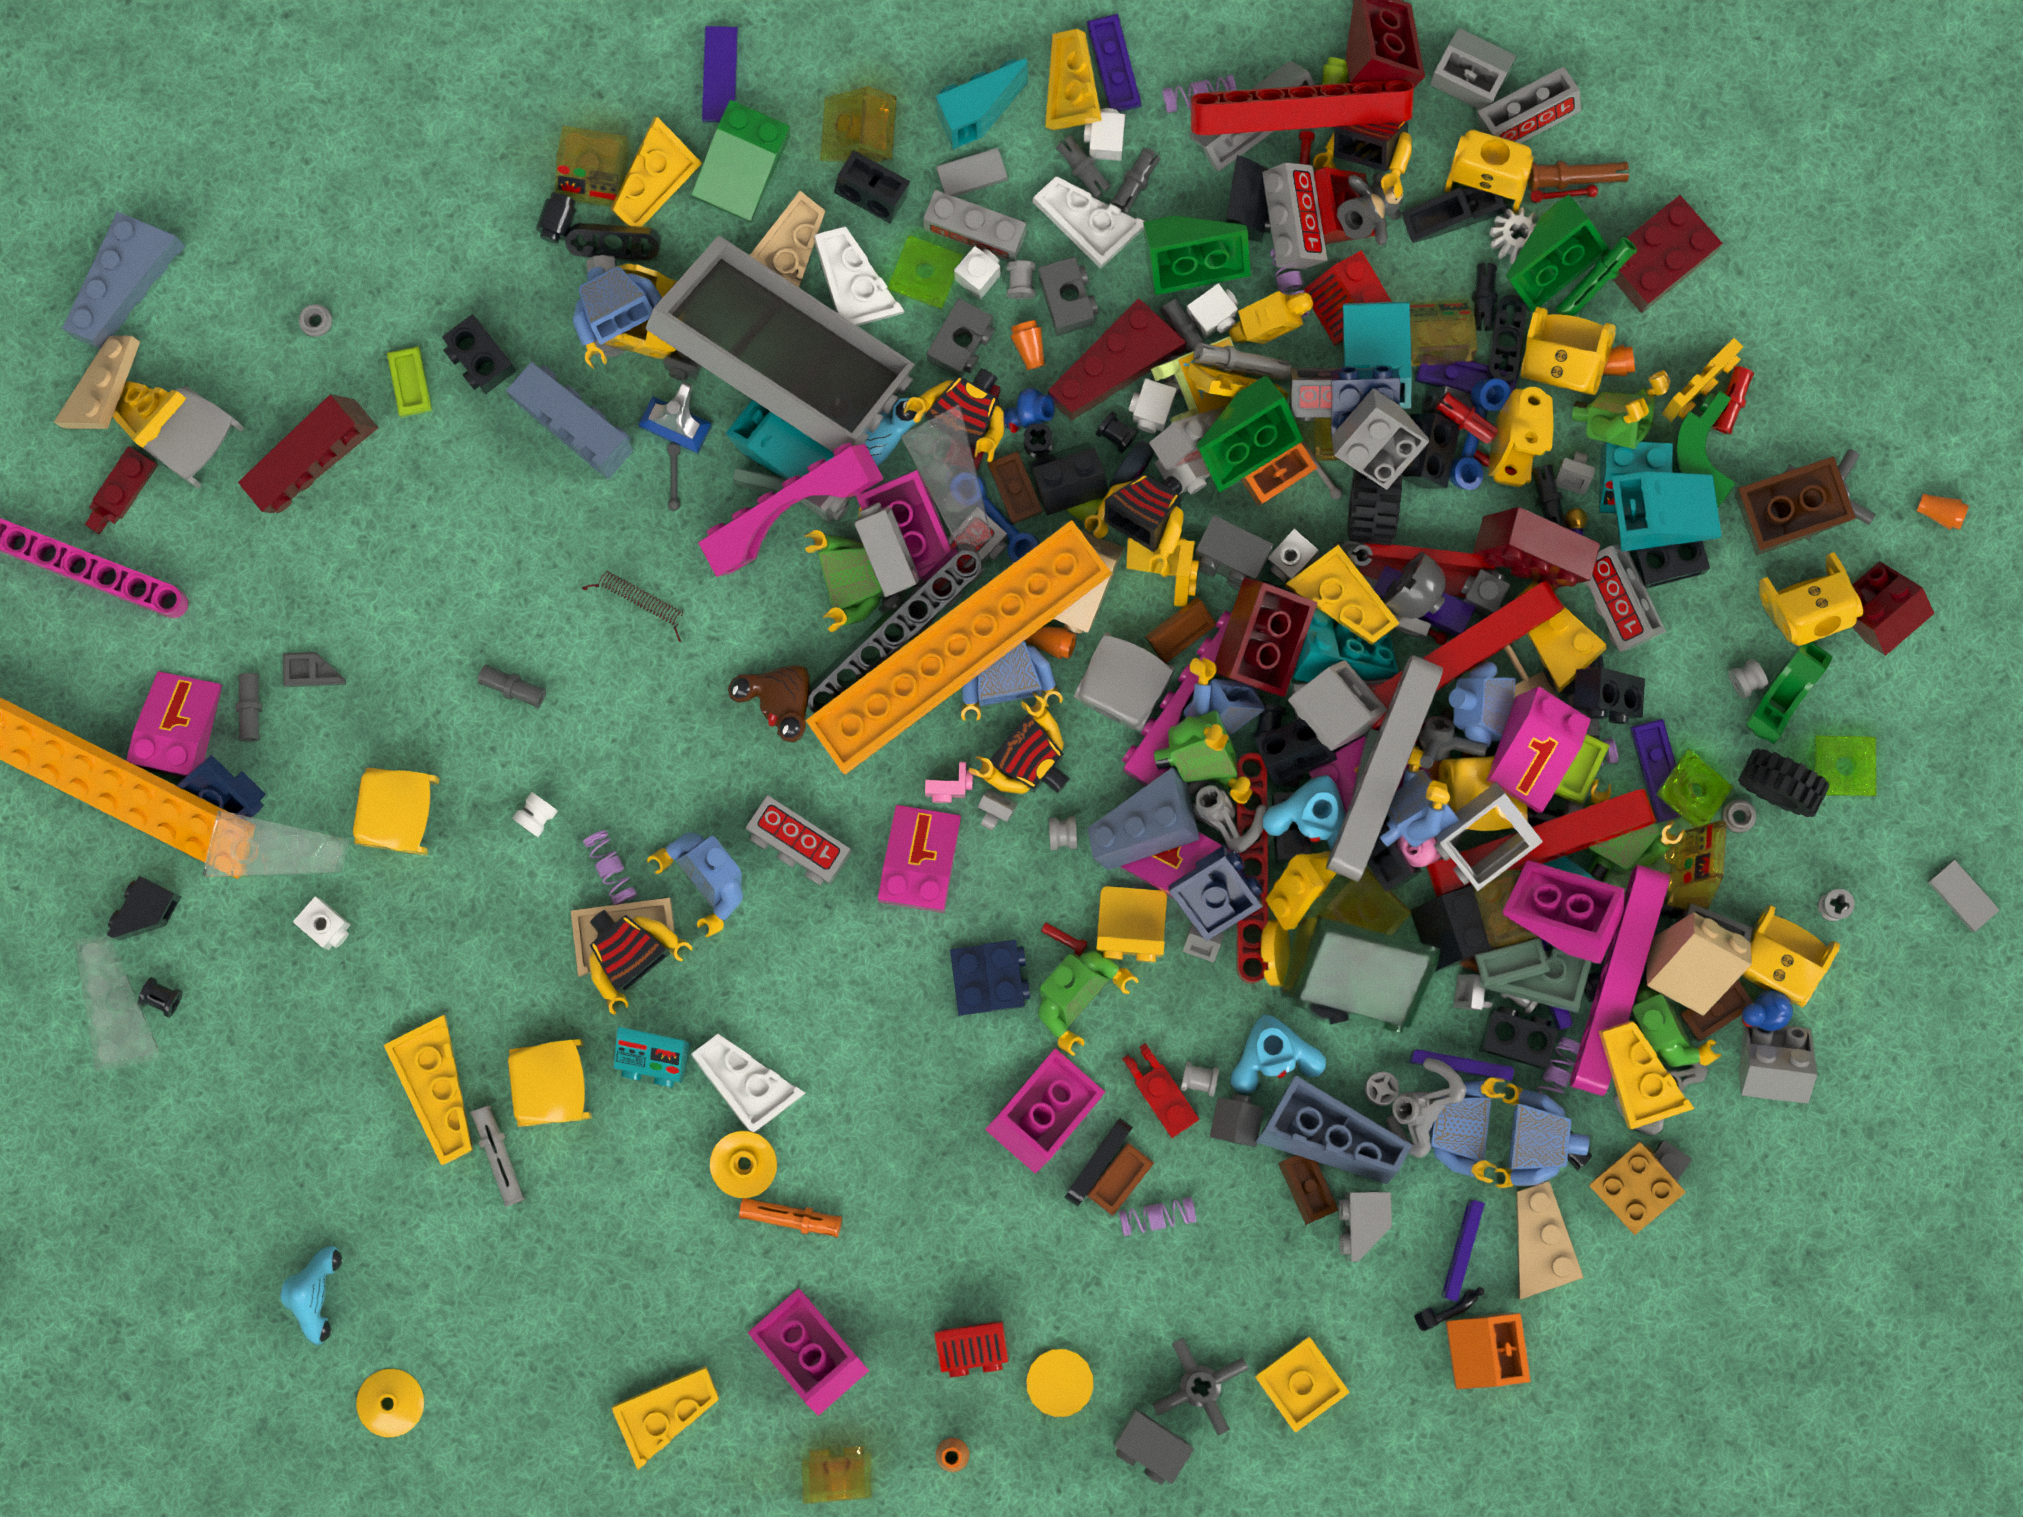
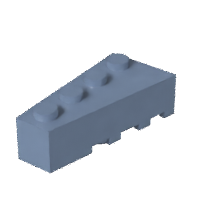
(119, 278)
(570, 420)
(1333, 1134)

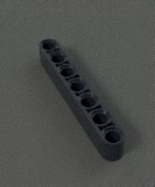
(899, 614)

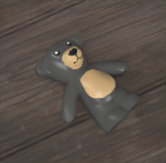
(1369, 211)

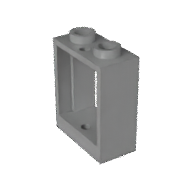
(886, 549)
(1503, 856)

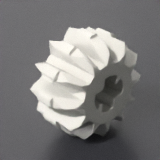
(1507, 227)

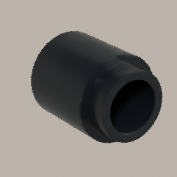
(556, 218)

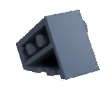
(1146, 823)

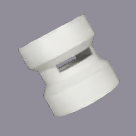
(534, 814)

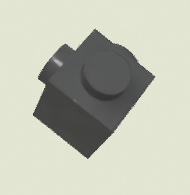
(1485, 591)
(1237, 1120)

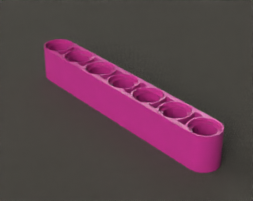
(94, 572)
(1620, 975)

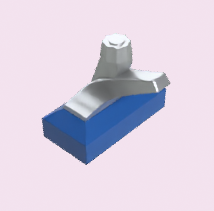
(675, 421)

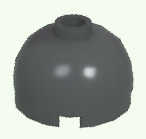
(1417, 589)

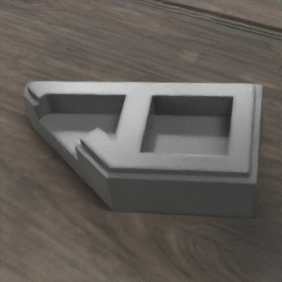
(308, 670)

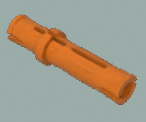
(790, 1217)

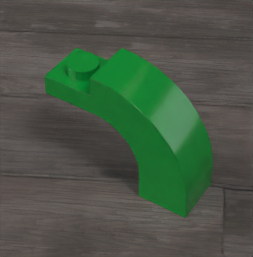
(1692, 444)
(1787, 691)

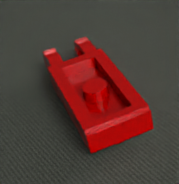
(1162, 1094)

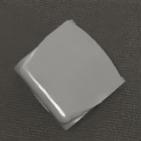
(191, 435)
(1123, 682)

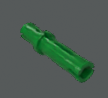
(1605, 269)

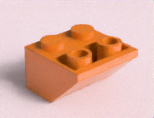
(1279, 474)
(1488, 1351)

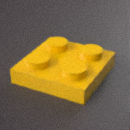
(1302, 1384)

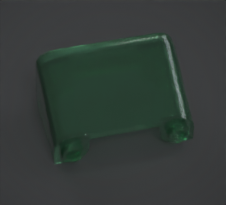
(1358, 972)

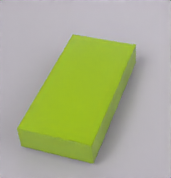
(409, 381)
(1582, 770)

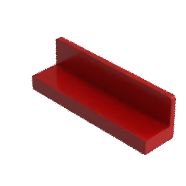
(1455, 565)

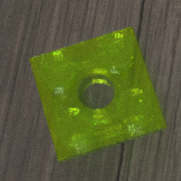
(926, 290)
(1861, 753)
(1679, 794)

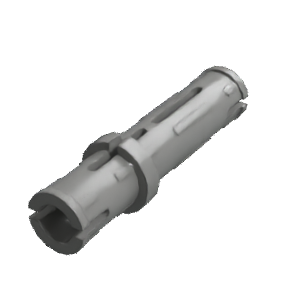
(1230, 359)
(482, 1118)

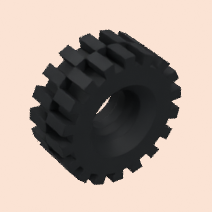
(1784, 782)

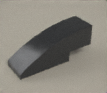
(1452, 212)

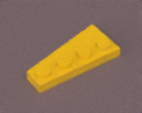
(431, 1080)

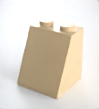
(1083, 612)
(1696, 962)

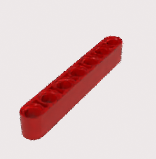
(1302, 107)
(1484, 638)
(1559, 836)
(1258, 853)

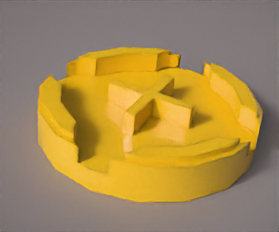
(1275, 951)
(1059, 1382)

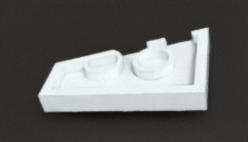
(1091, 224)
(852, 281)
(744, 1083)

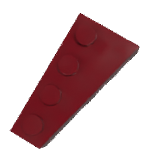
(1116, 360)
(307, 453)

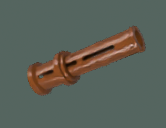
(1561, 174)

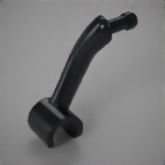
(1428, 1320)

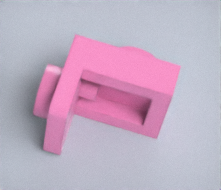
(944, 791)

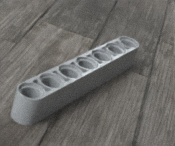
(1384, 768)

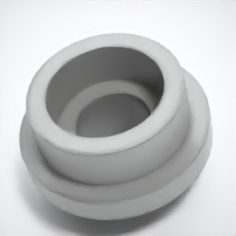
(310, 312)
(1749, 813)

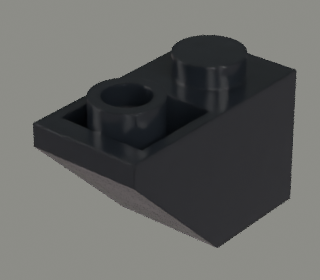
(144, 910)

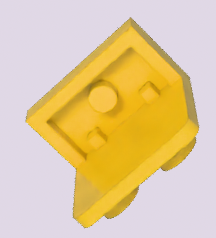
(1181, 562)
(1299, 887)
(1131, 923)

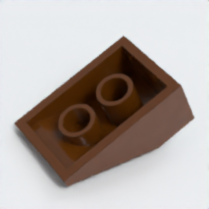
(1794, 505)

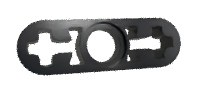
(636, 252)
(1514, 329)
(1098, 1162)

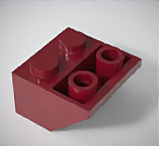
(1890, 606)

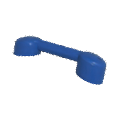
(1486, 395)
(1019, 542)

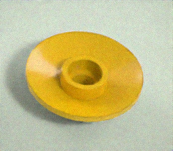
(739, 1181)
(407, 1401)

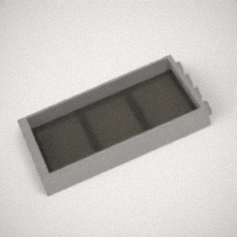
(781, 346)

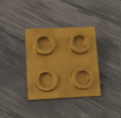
(1637, 1187)

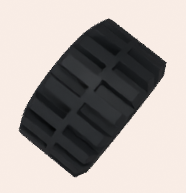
(1373, 510)

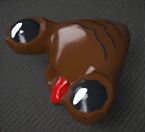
(782, 697)

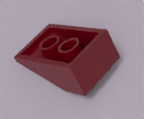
(1383, 42)

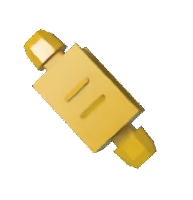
(1270, 317)

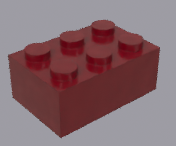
(1667, 252)
(1536, 548)
(1264, 636)

